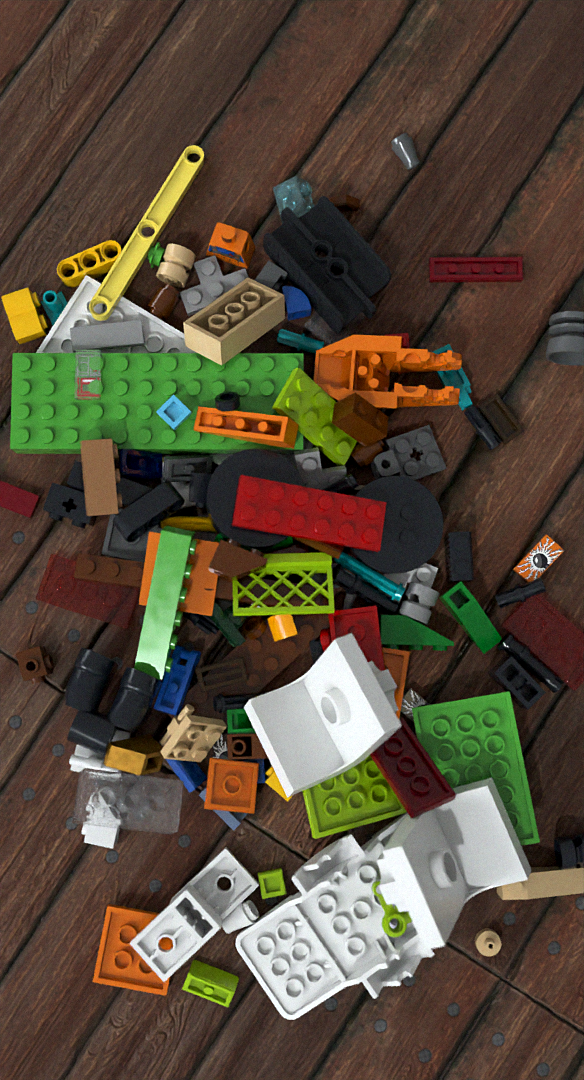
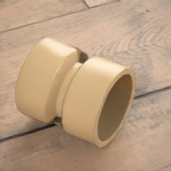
(177, 262)

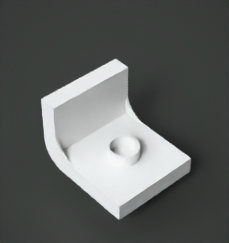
(325, 717)
(450, 857)

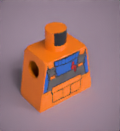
(230, 245)

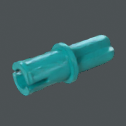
(299, 341)

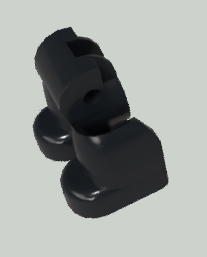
(85, 692)

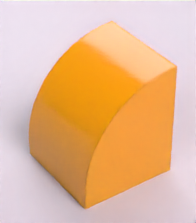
(282, 626)

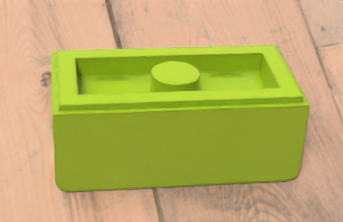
(210, 983)

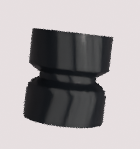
(569, 851)

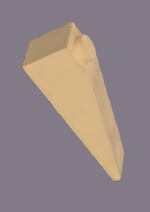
(545, 883)

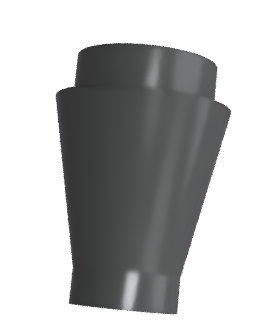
(405, 150)

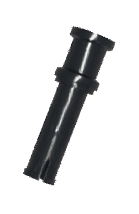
(354, 585)
(527, 660)

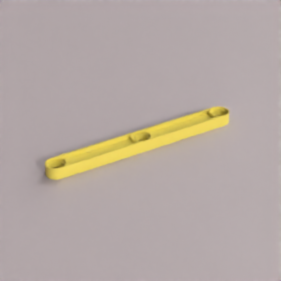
(138, 245)

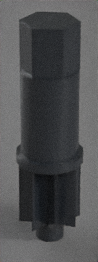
(203, 622)

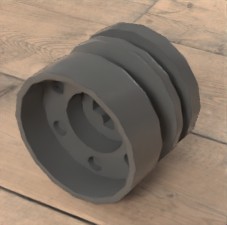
(568, 338)

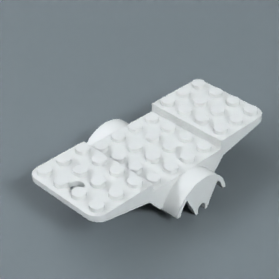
(330, 931)

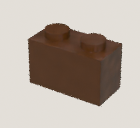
(360, 419)

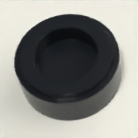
(227, 401)

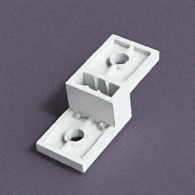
(194, 914)

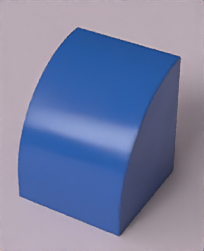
(296, 303)

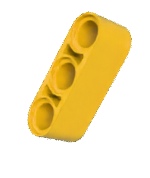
(79, 261)

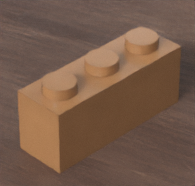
(100, 477)

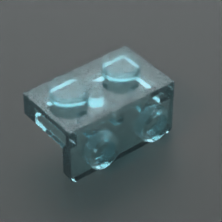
(295, 195)

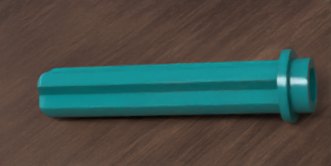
(371, 576)

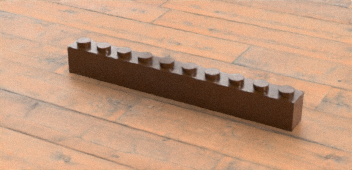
(130, 574)

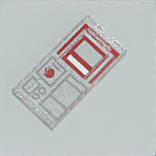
(88, 374)

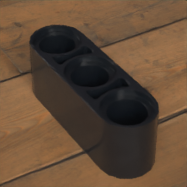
(148, 511)

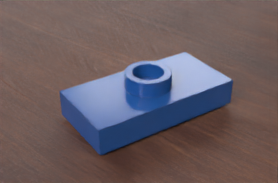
(188, 772)

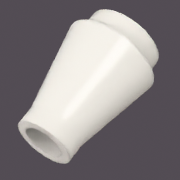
(242, 916)

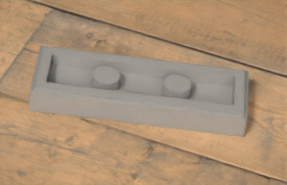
(107, 336)

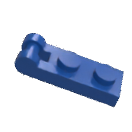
(177, 681)

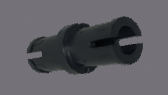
(520, 593)

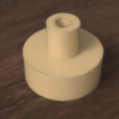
(487, 942)

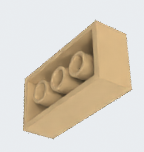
(234, 321)

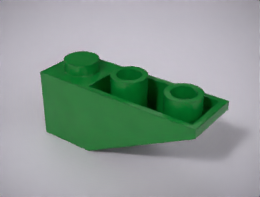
(470, 616)
(402, 630)

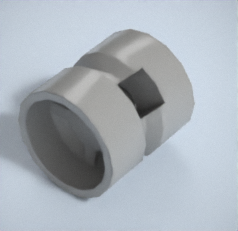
(419, 602)

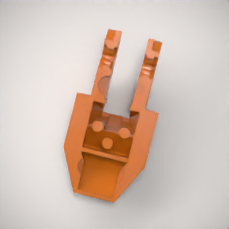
(364, 366)

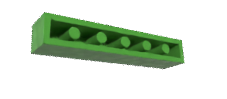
(164, 601)

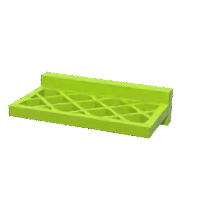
(288, 564)

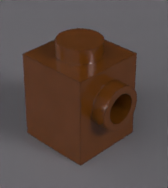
(35, 664)

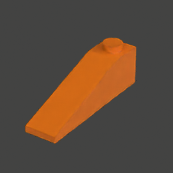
(247, 426)

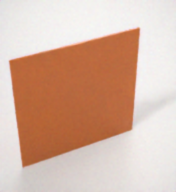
(198, 599)

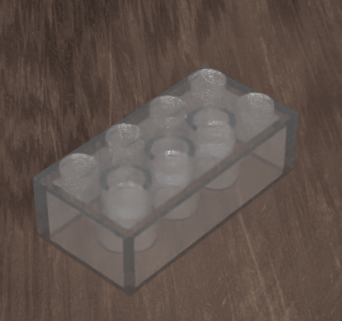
(128, 801)

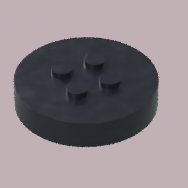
(223, 491)
(410, 525)

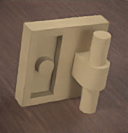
(190, 736)

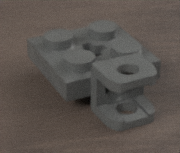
(398, 459)
(117, 546)

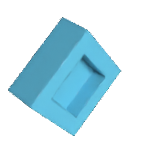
(173, 412)

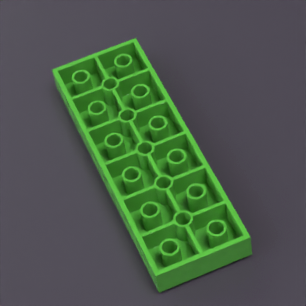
(132, 390)

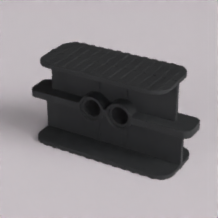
(326, 230)

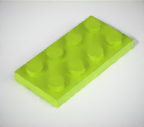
(313, 411)

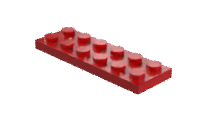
(309, 513)

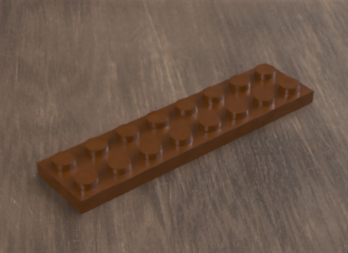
(263, 662)

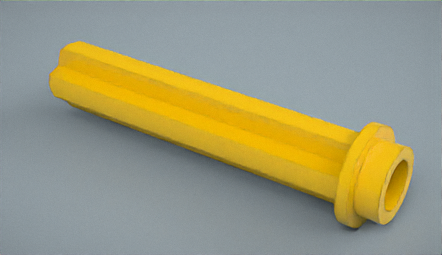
(188, 523)

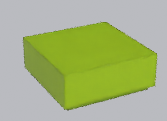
(272, 883)

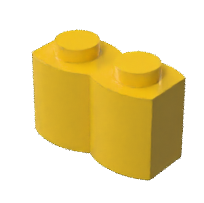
(24, 315)

